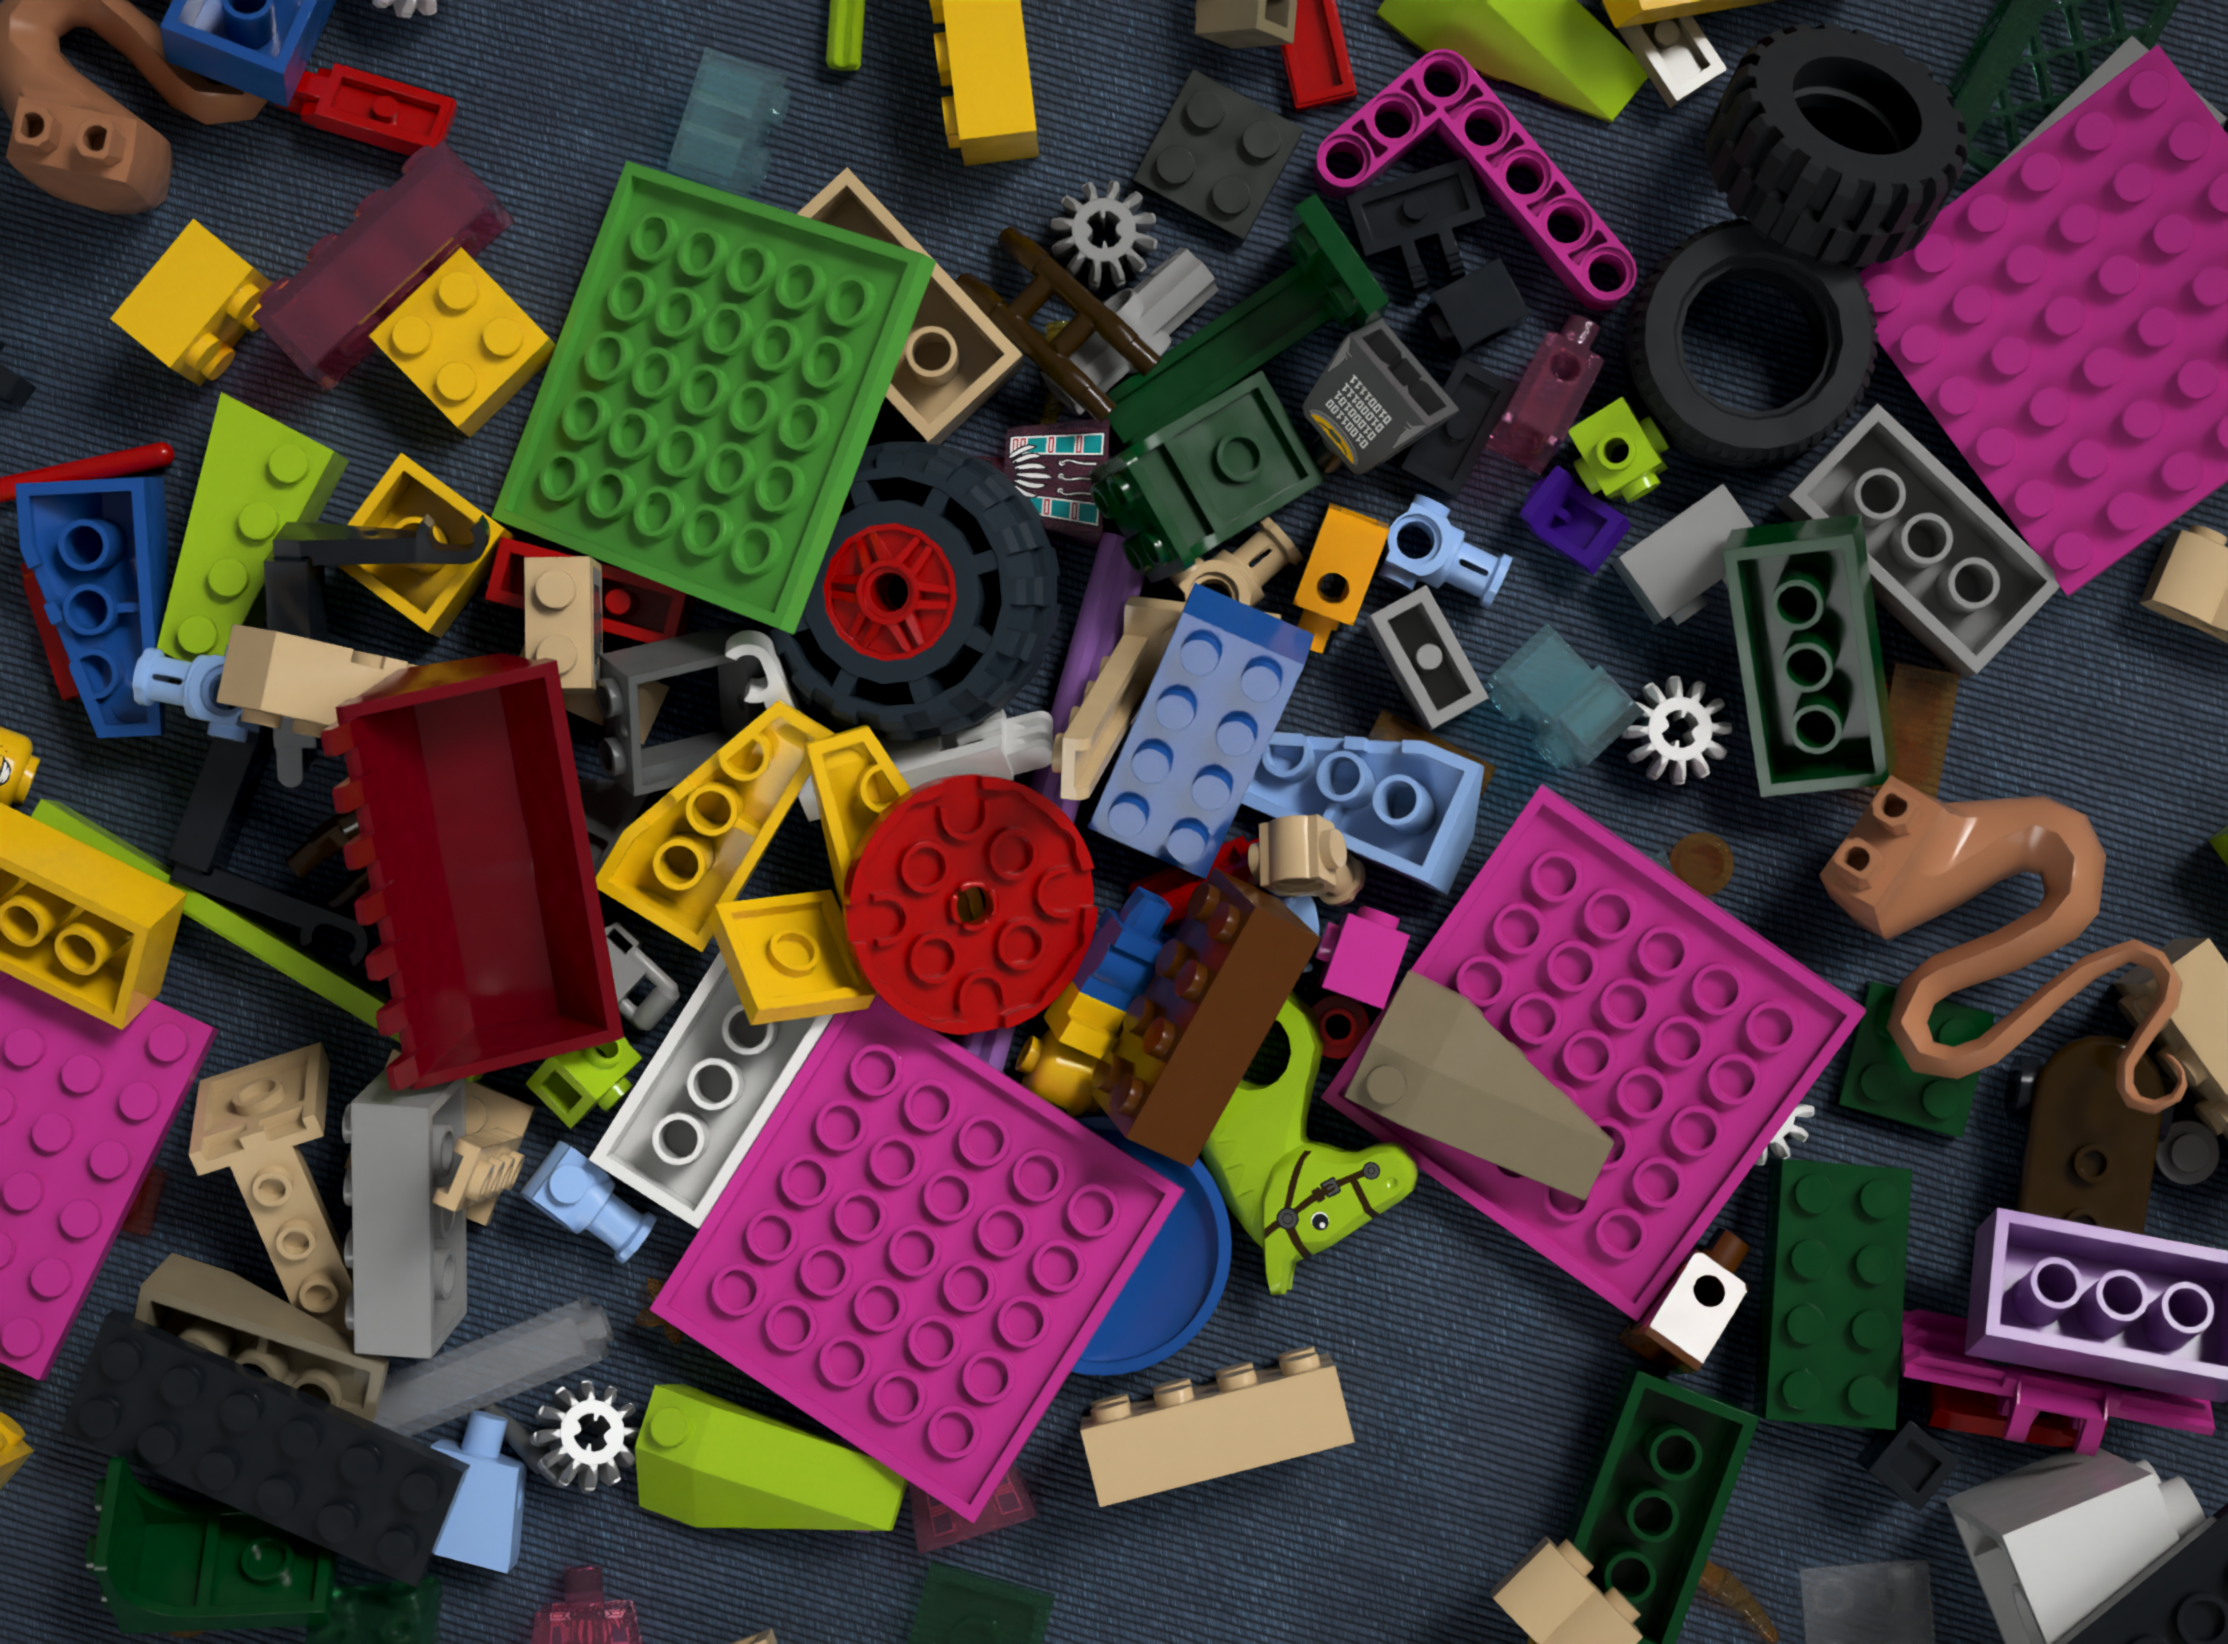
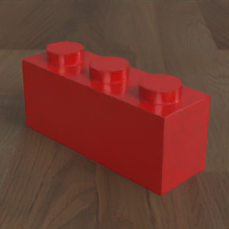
(630, 602)

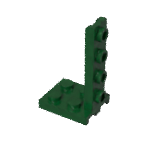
(1321, 287)

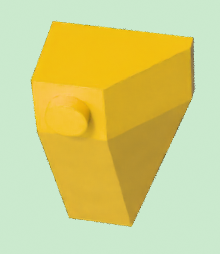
(851, 788)

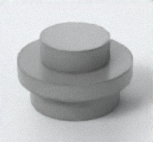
(2187, 1153)

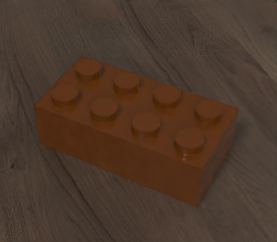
(1202, 1016)

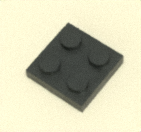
(1218, 156)

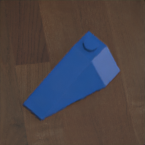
(104, 586)

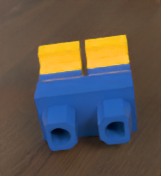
(1111, 974)

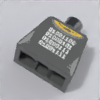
(1372, 402)

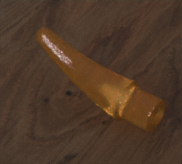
(1730, 1590)

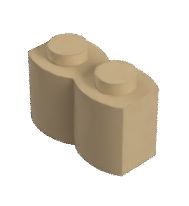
(2192, 581)
(1558, 1602)

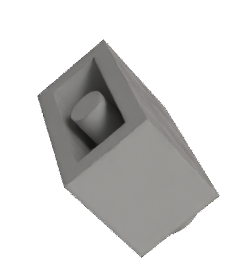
(1682, 558)
(1425, 659)

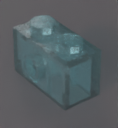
(729, 122)

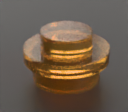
(1702, 862)

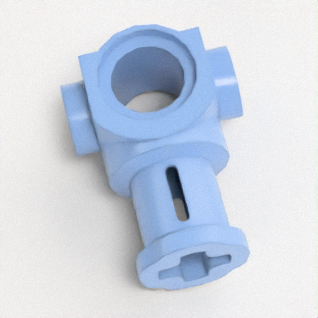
(1445, 555)
(195, 693)
(582, 1198)

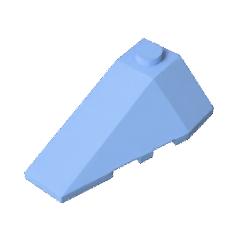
(1391, 800)

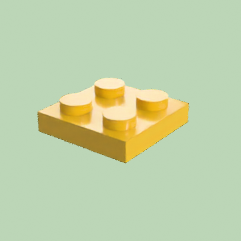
(789, 957)

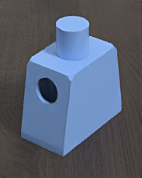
(490, 1504)

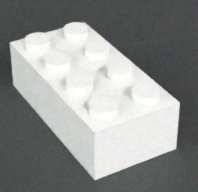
(704, 1099)

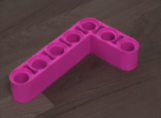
(1488, 166)

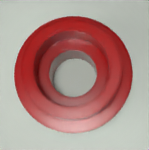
(1357, 1019)

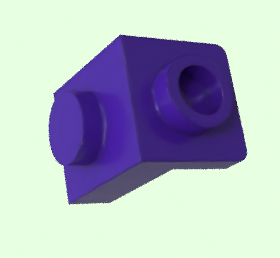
(1572, 520)

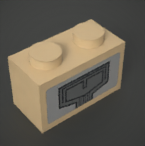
(565, 618)

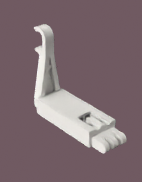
(991, 747)

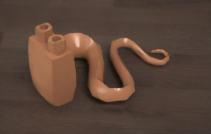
(75, 134)
(1927, 856)

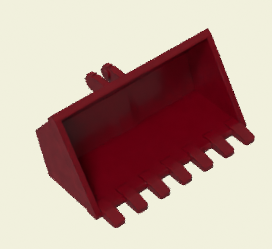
(474, 867)

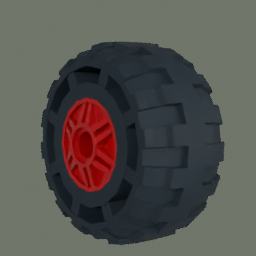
(973, 607)

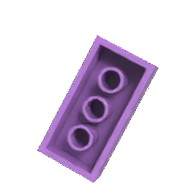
(2100, 1304)

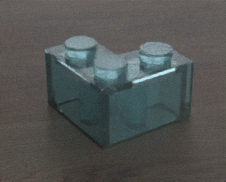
(1561, 700)

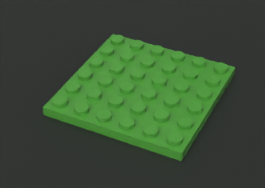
(713, 393)

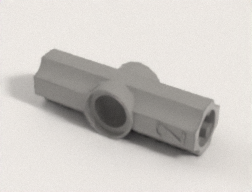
(1152, 311)

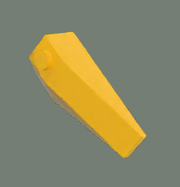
(712, 827)

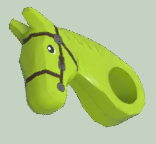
(1282, 1185)

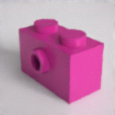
(1361, 956)

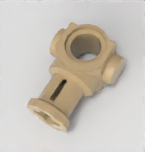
(1233, 569)
(1305, 859)

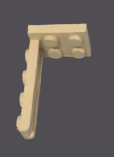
(1115, 696)
(254, 1125)
(489, 1150)

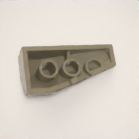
(1469, 1087)
(261, 1333)

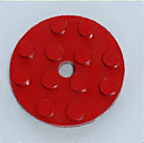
(905, 899)

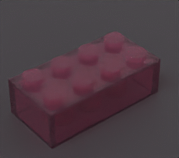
(378, 262)

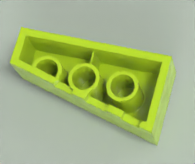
(247, 490)

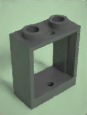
(617, 698)

